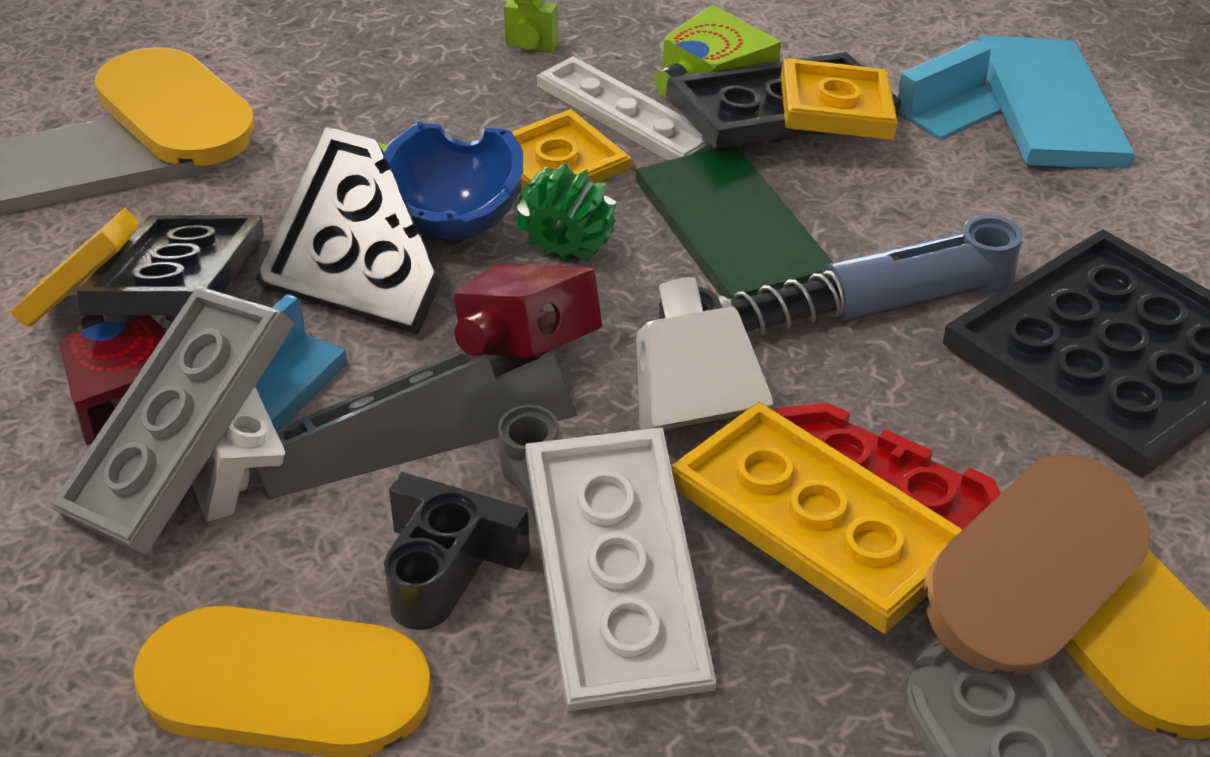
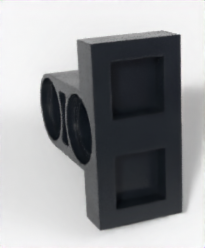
(443, 544)

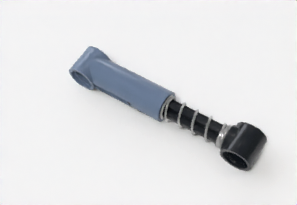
(976, 259)

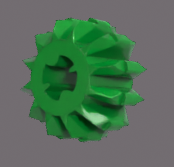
(566, 213)

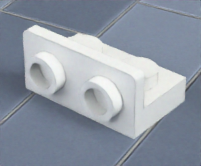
(245, 444)

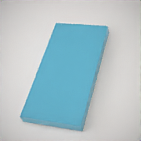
(1054, 104)

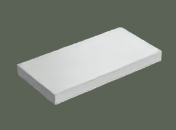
(618, 570)

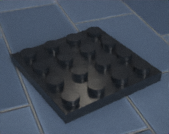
(1102, 347)

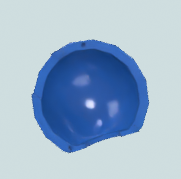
(454, 184)

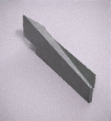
(414, 417)

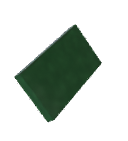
(731, 222)

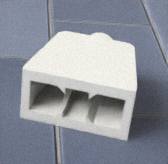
(695, 363)

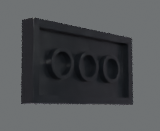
(742, 102)
(167, 262)

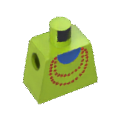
(713, 43)

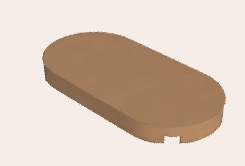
(1036, 564)

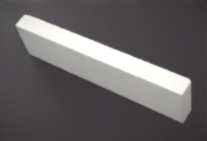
(623, 109)

